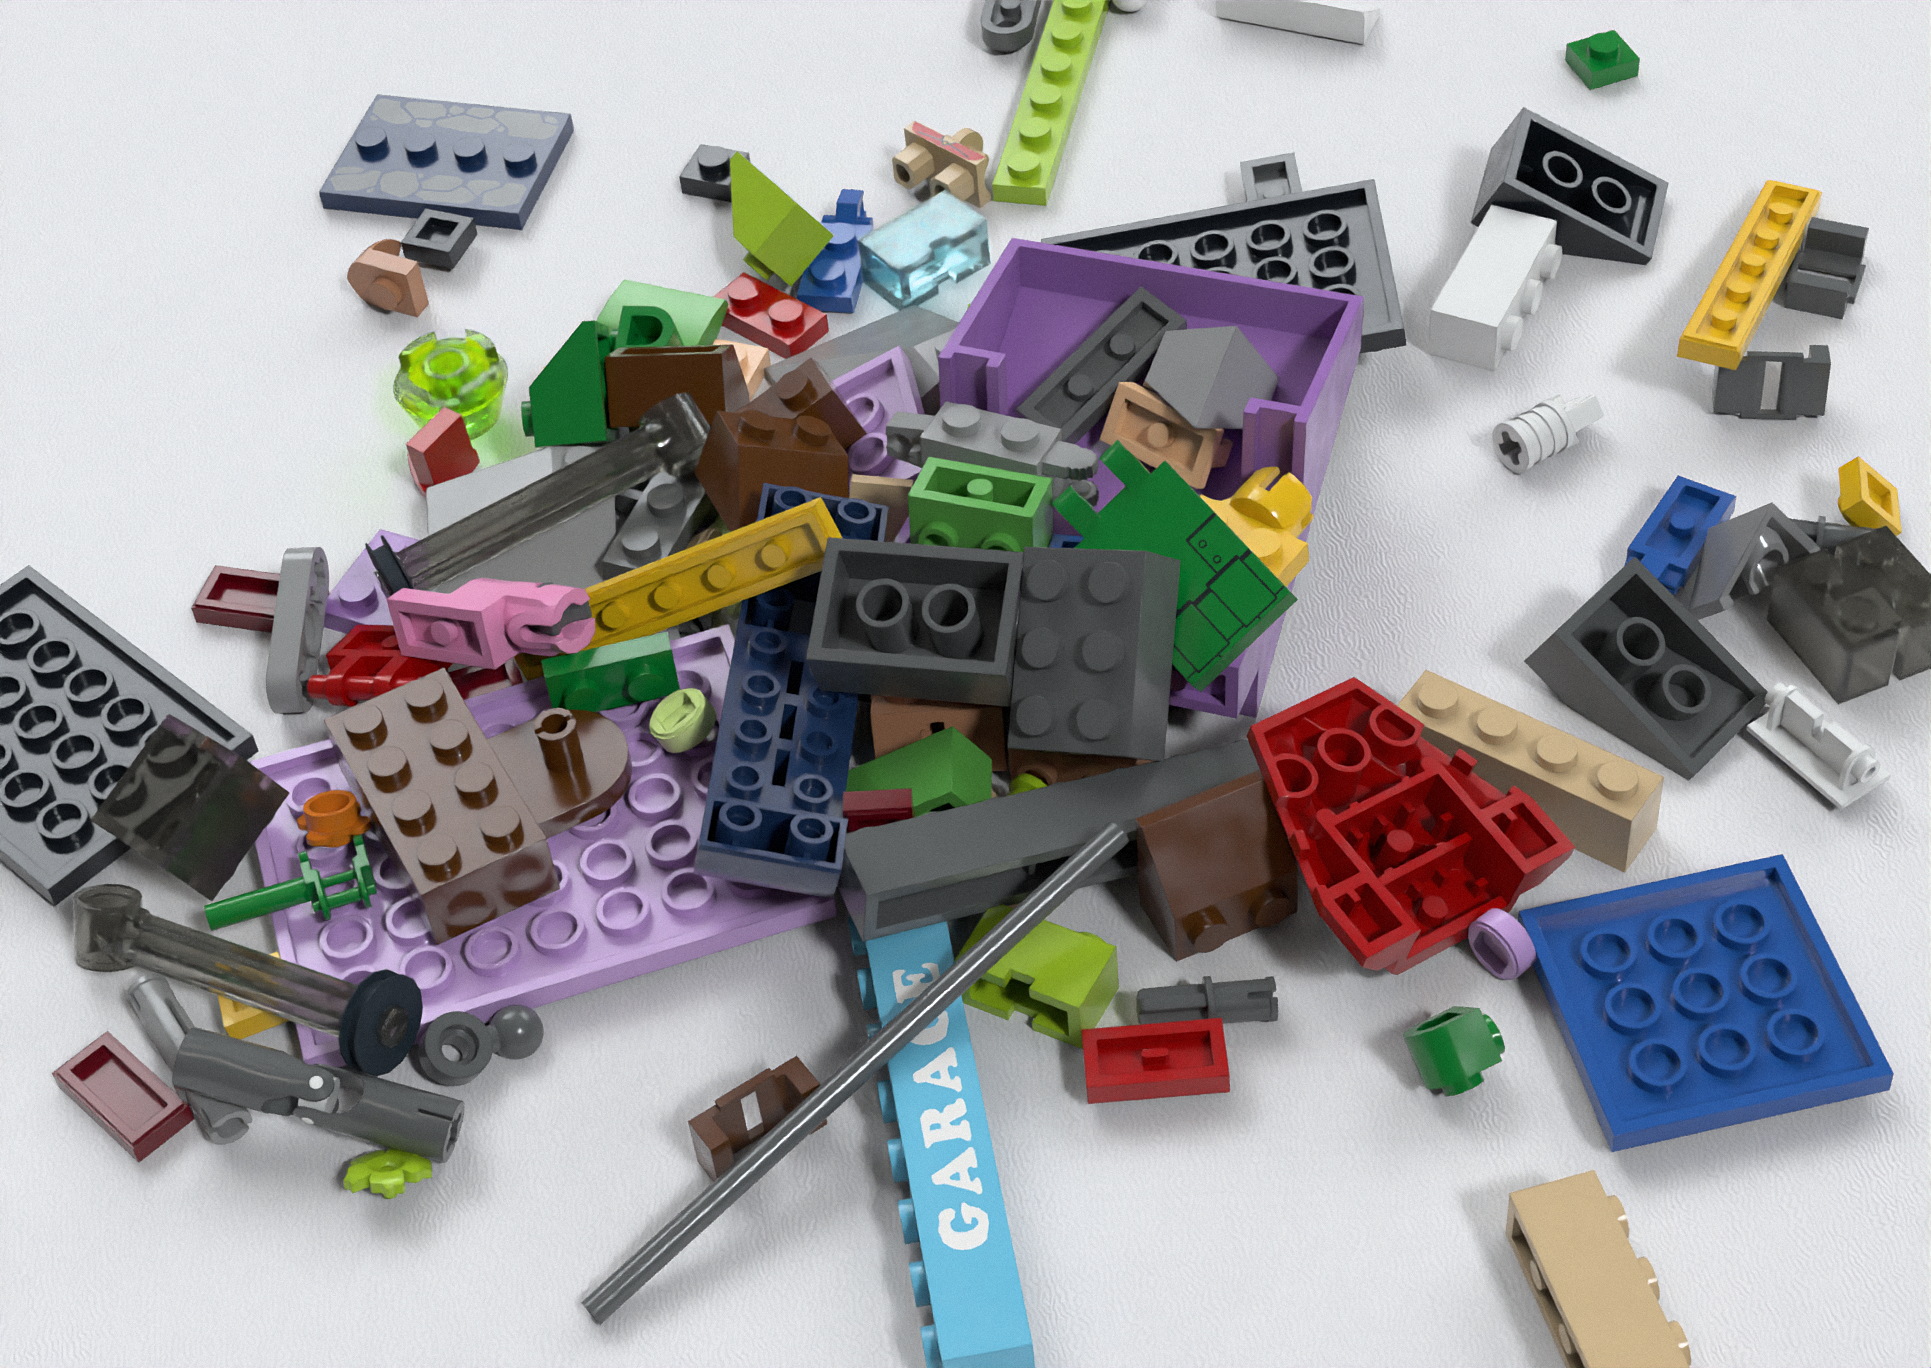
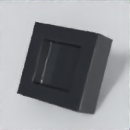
(709, 173)
(439, 238)

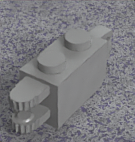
(993, 441)

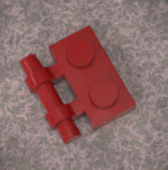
(367, 666)

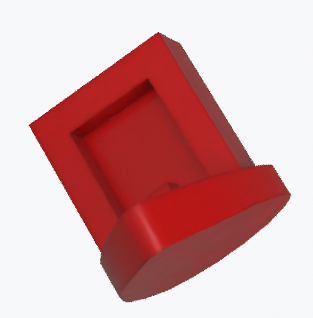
(441, 451)

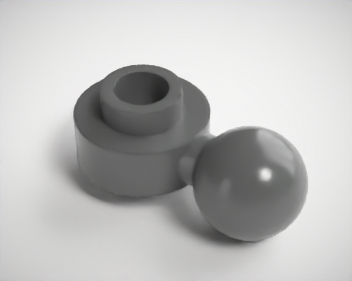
(512, 1033)

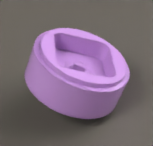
(1501, 944)

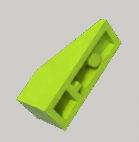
(772, 225)

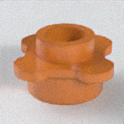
(332, 819)

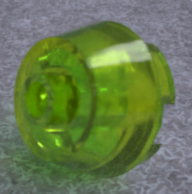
(452, 374)

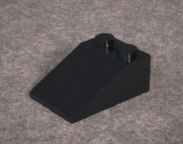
(1598, 199)

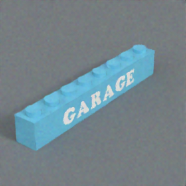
(949, 1163)

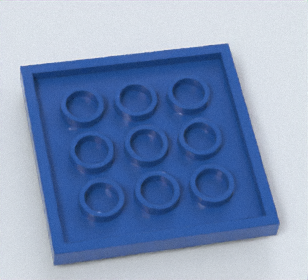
(1702, 1003)

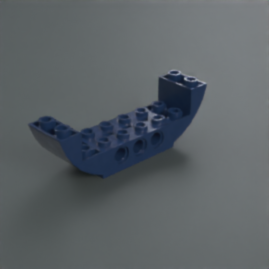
(780, 738)

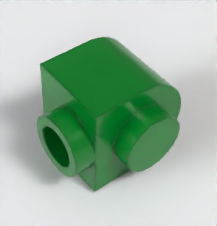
(644, 328)
(1454, 1049)

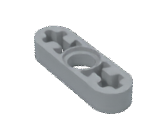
(297, 629)

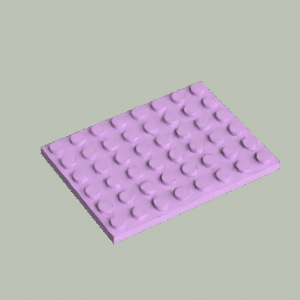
(622, 878)

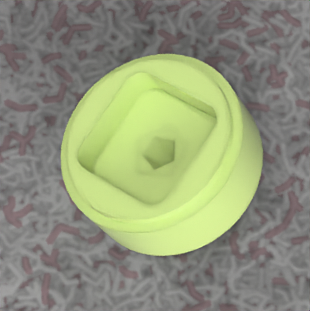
(682, 720)

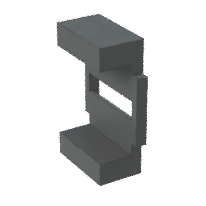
(1829, 249)
(1800, 391)

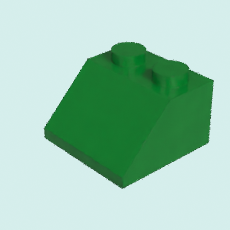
(571, 393)

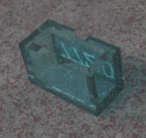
(923, 249)

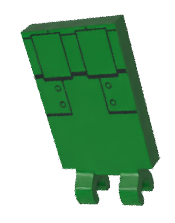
(1223, 587)

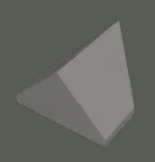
(1210, 375)
(1743, 557)

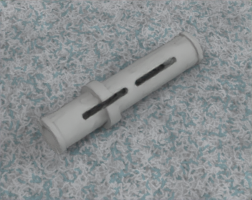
(167, 1026)

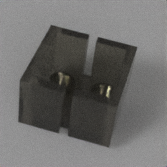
(1847, 613)
(190, 806)

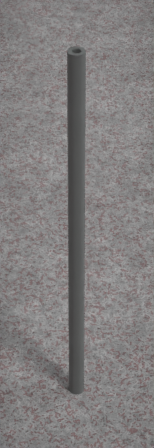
(853, 1074)

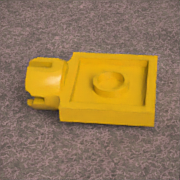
(1270, 520)

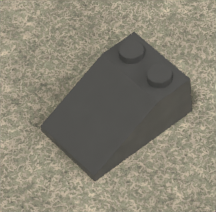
(1649, 673)

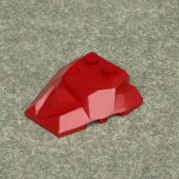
(1394, 829)

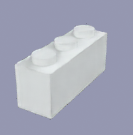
(1494, 288)

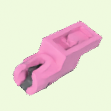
(491, 621)

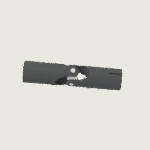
(285, 1086)

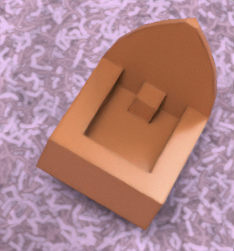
(388, 280)

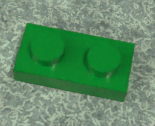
(612, 674)

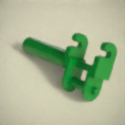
(298, 891)

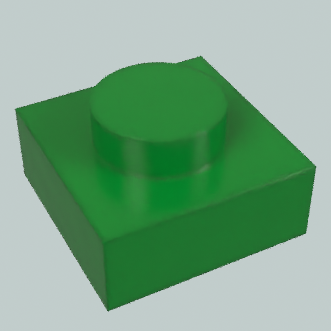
(1602, 59)

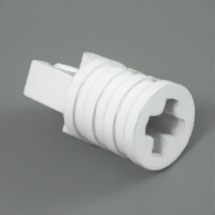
(1543, 431)

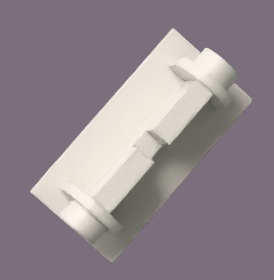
(1817, 749)

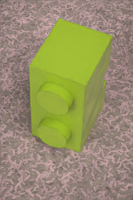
(1049, 975)

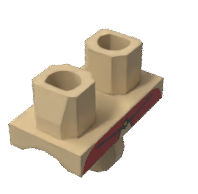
(944, 162)

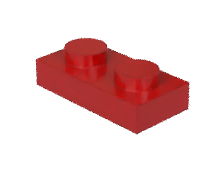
(771, 317)
(1155, 1060)

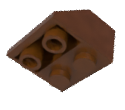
(648, 375)

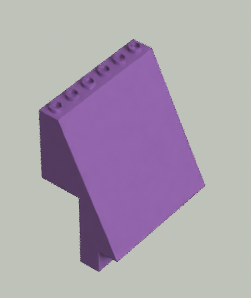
(1054, 297)

